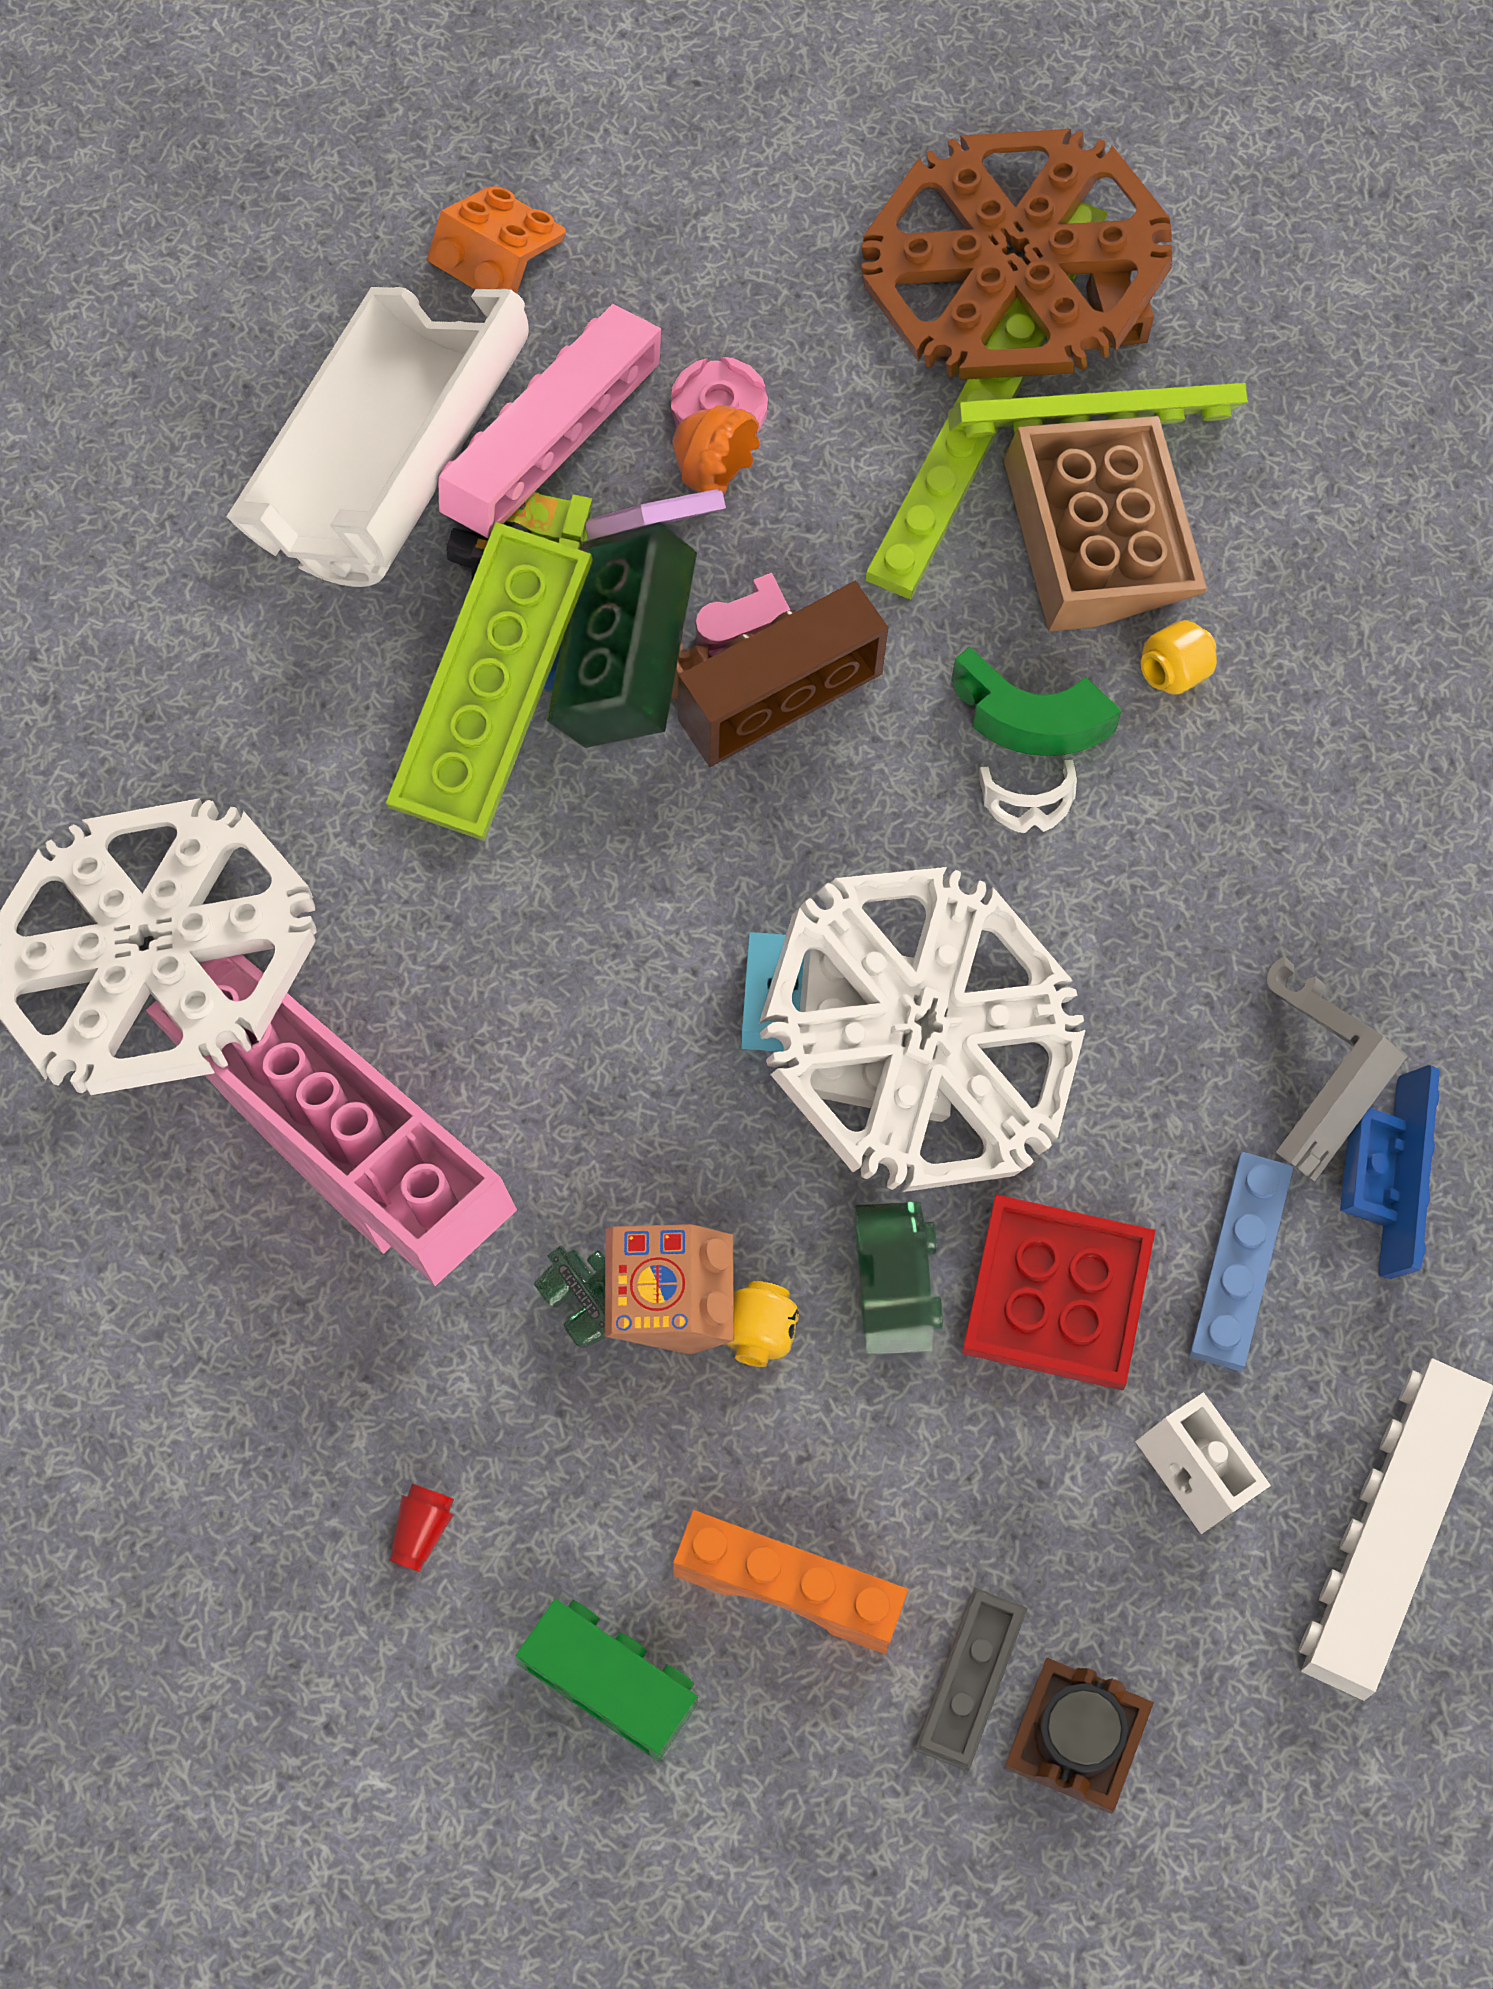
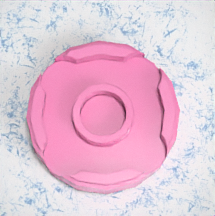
(738, 386)

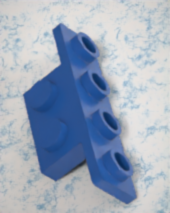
(1391, 1170)

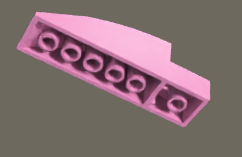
(354, 1133)

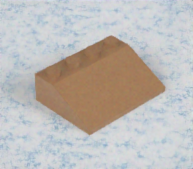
(1102, 520)

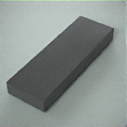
(971, 1679)

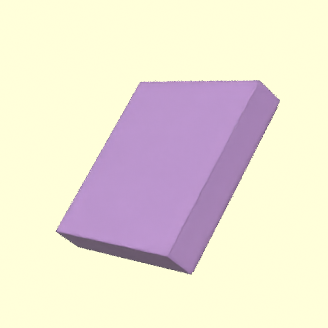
(661, 511)

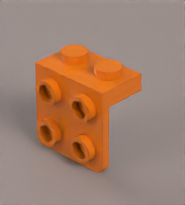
(491, 239)

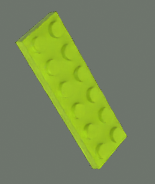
(489, 681)

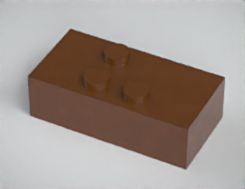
(781, 673)

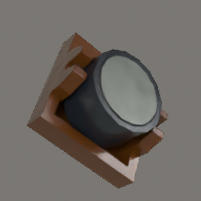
(1079, 1734)

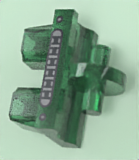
(572, 1276)

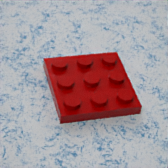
(1059, 1292)

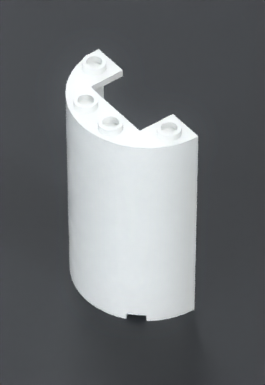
(377, 433)

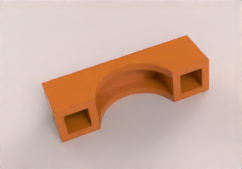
(768, 1570)

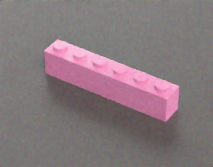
(548, 420)

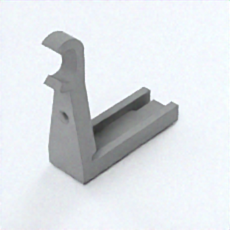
(1349, 1089)

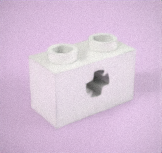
(1202, 1463)

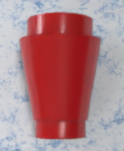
(419, 1526)

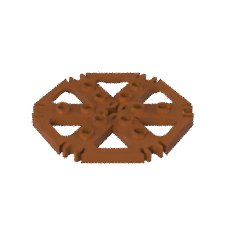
(998, 278)

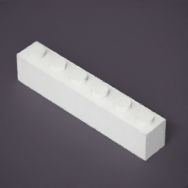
(1396, 1530)

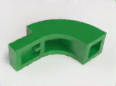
(1030, 721)

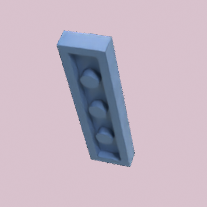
(1241, 1262)

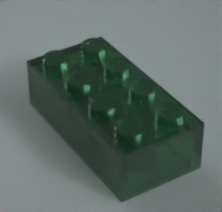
(624, 638)

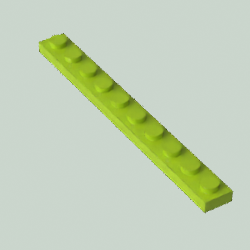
(953, 460)

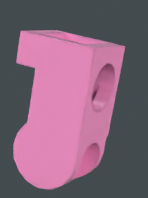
(723, 622)

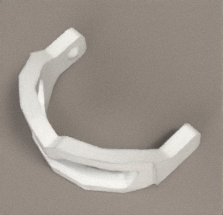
(1034, 816)

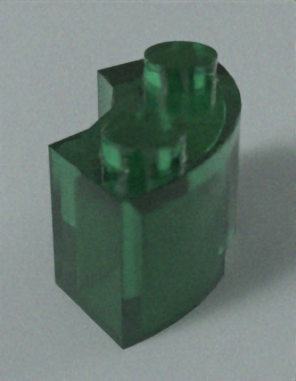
(896, 1278)

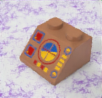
(669, 1286)

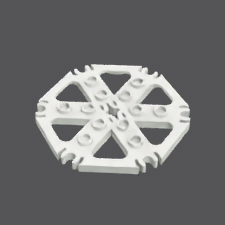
(169, 970)
(961, 1022)

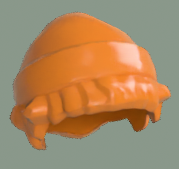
(715, 446)

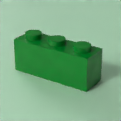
(608, 1677)

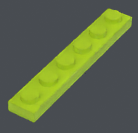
(1170, 404)

